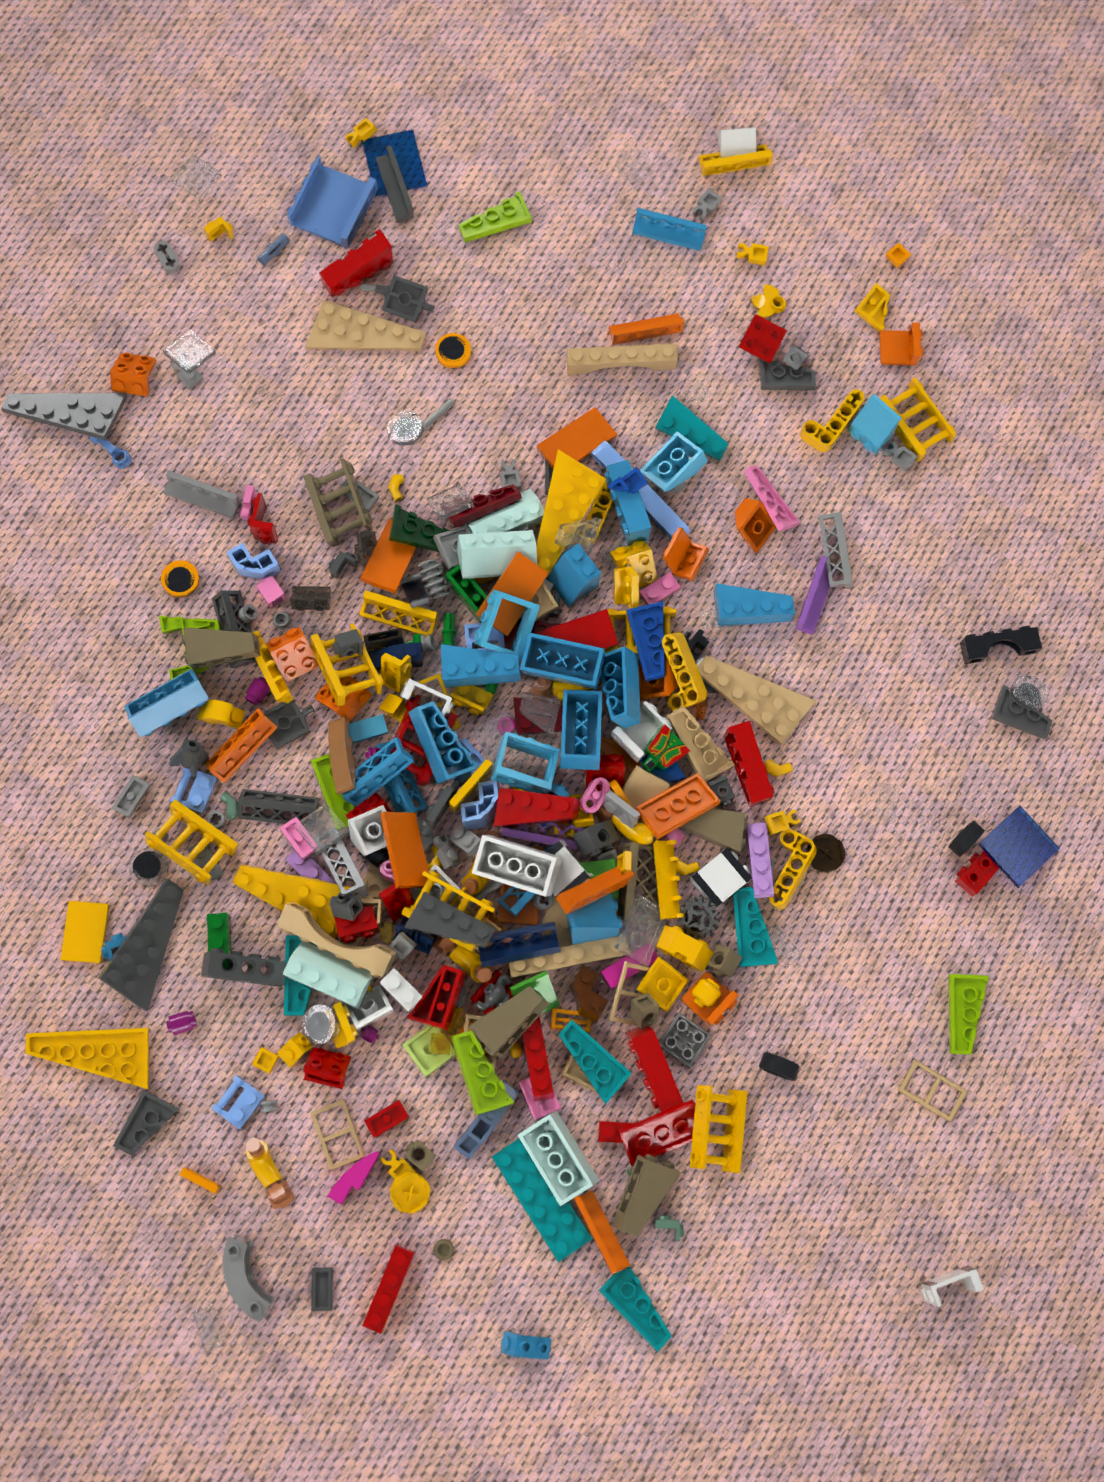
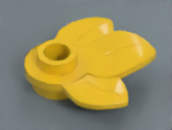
(766, 301)

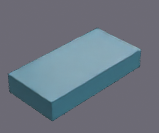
(367, 728)

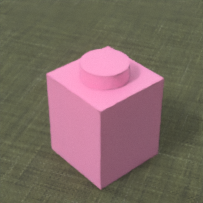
(271, 591)

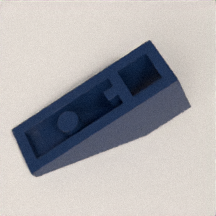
(398, 651)

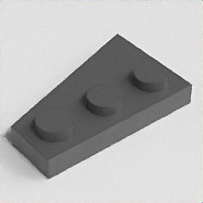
(784, 377)
(1014, 715)
(144, 1121)

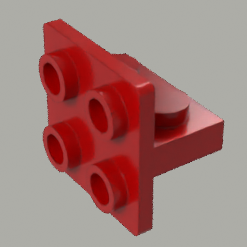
(763, 338)
(326, 1067)

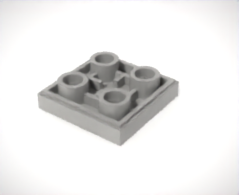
(684, 1040)

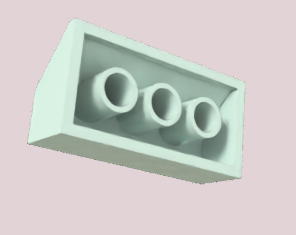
(522, 512)
(491, 553)
(328, 974)
(558, 1158)

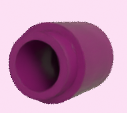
(257, 691)
(181, 1022)

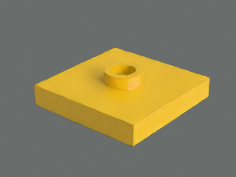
(662, 983)

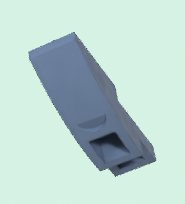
(482, 1127)

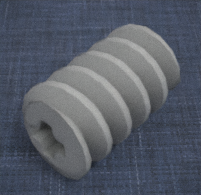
(433, 578)

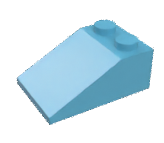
(874, 424)
(674, 463)

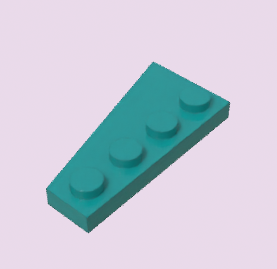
(295, 994)
(598, 1064)
(630, 1300)

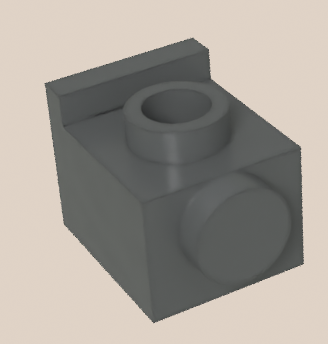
(348, 644)
(722, 783)
(346, 908)

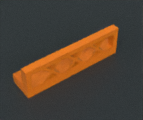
(646, 329)
(240, 745)
(593, 889)
(602, 1232)

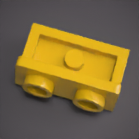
(346, 1031)

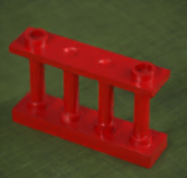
(423, 772)

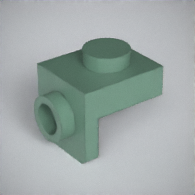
(665, 1222)

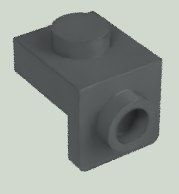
(337, 565)

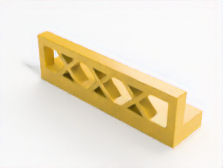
(736, 162)
(398, 607)

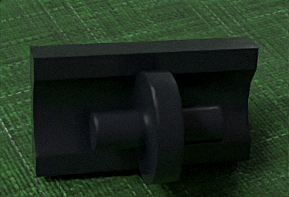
(697, 640)

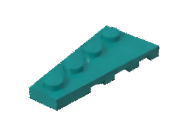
(679, 418)
(752, 935)

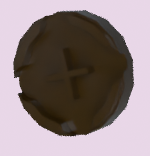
(829, 853)

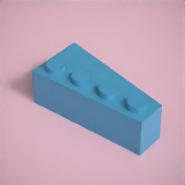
(629, 506)
(751, 606)
(477, 667)
(621, 686)
(442, 748)

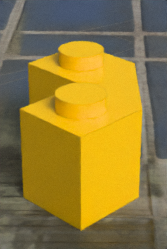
(685, 948)

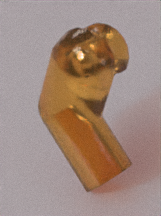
(701, 709)

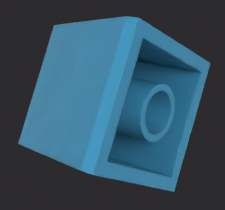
(574, 575)
(595, 921)

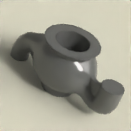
(495, 993)

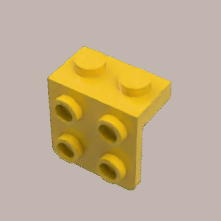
(640, 558)

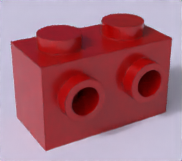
(977, 873)

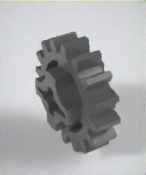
(705, 927)

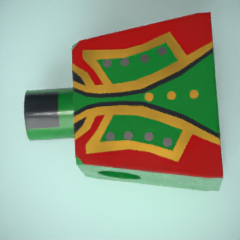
(663, 749)

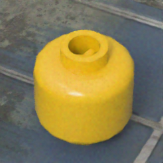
(706, 993)

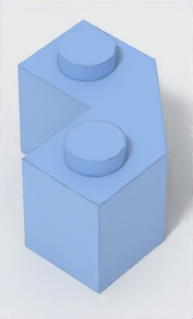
(257, 567)
(481, 812)

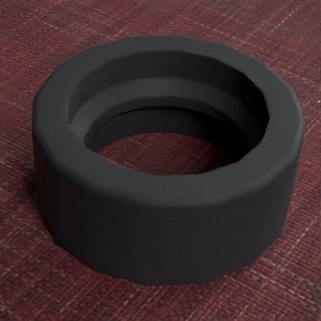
(966, 838)
(779, 1066)

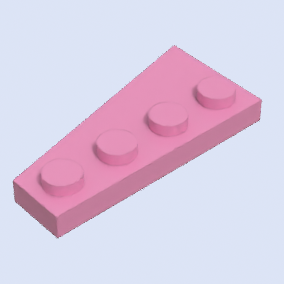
(772, 501)

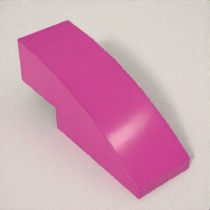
(613, 972)
(353, 1177)

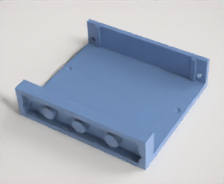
(331, 204)

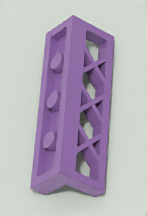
(815, 599)
(541, 838)

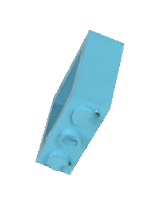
(488, 617)
(519, 779)

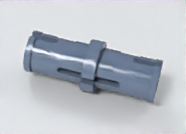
(276, 246)

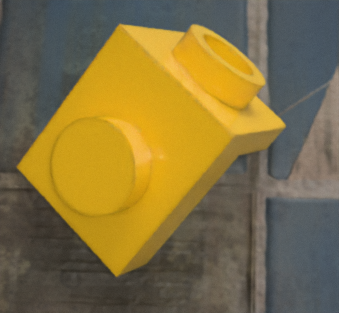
(217, 227)
(294, 1049)

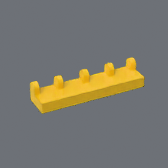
(272, 672)
(667, 880)

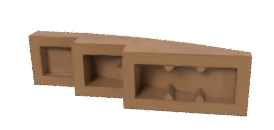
(341, 758)

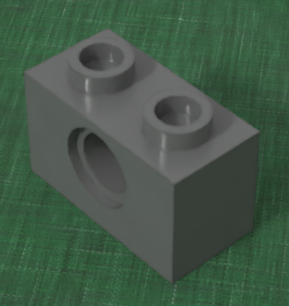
(596, 837)

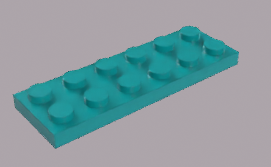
(556, 1223)

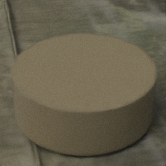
(443, 1249)

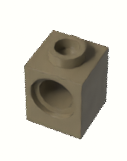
(724, 961)
(644, 1010)
(425, 1162)

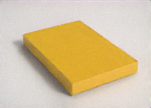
(470, 786)
(84, 932)

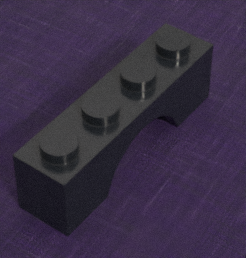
(1023, 641)

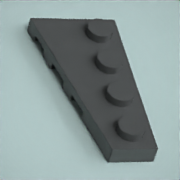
(442, 919)

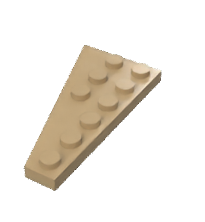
(353, 330)
(763, 702)

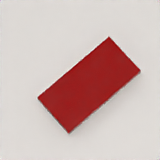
(588, 630)
(659, 1132)

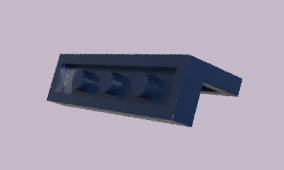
(520, 948)

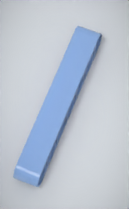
(655, 507)

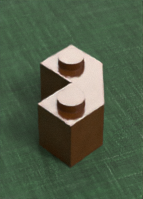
(588, 1003)

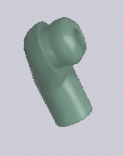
(232, 806)

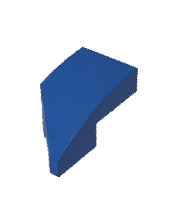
(629, 483)

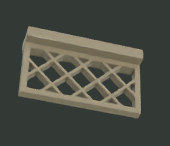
(627, 893)

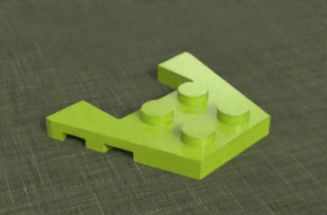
(172, 624)

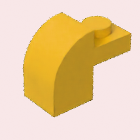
(221, 713)

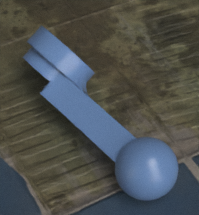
(115, 452)

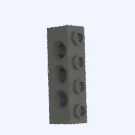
(213, 968)

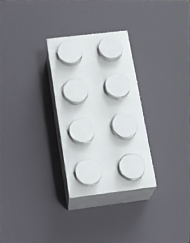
(516, 865)

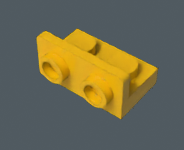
(626, 587)
(395, 671)
(472, 698)

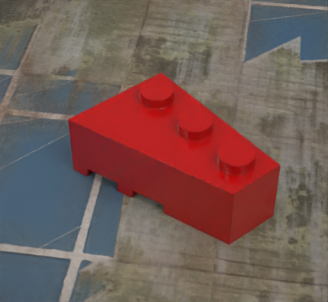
(440, 999)

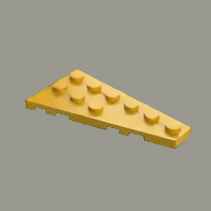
(568, 499)
(283, 888)
(108, 1053)

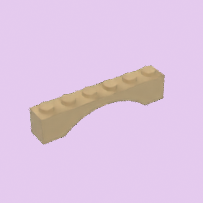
(596, 358)
(300, 921)
(569, 956)

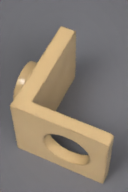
(370, 900)

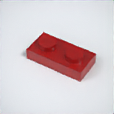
(386, 1118)
(609, 1131)

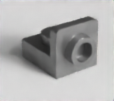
(795, 357)

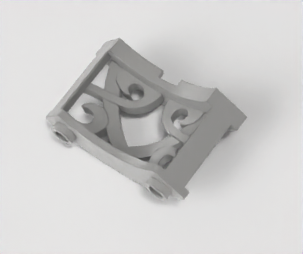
(240, 1279)

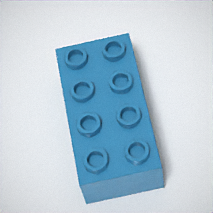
(562, 661)
(166, 703)
(581, 730)

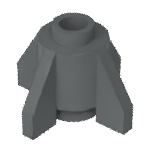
(189, 755)

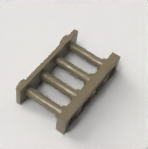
(320, 500)

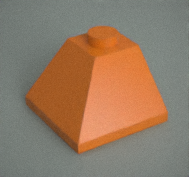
(754, 523)
(658, 687)

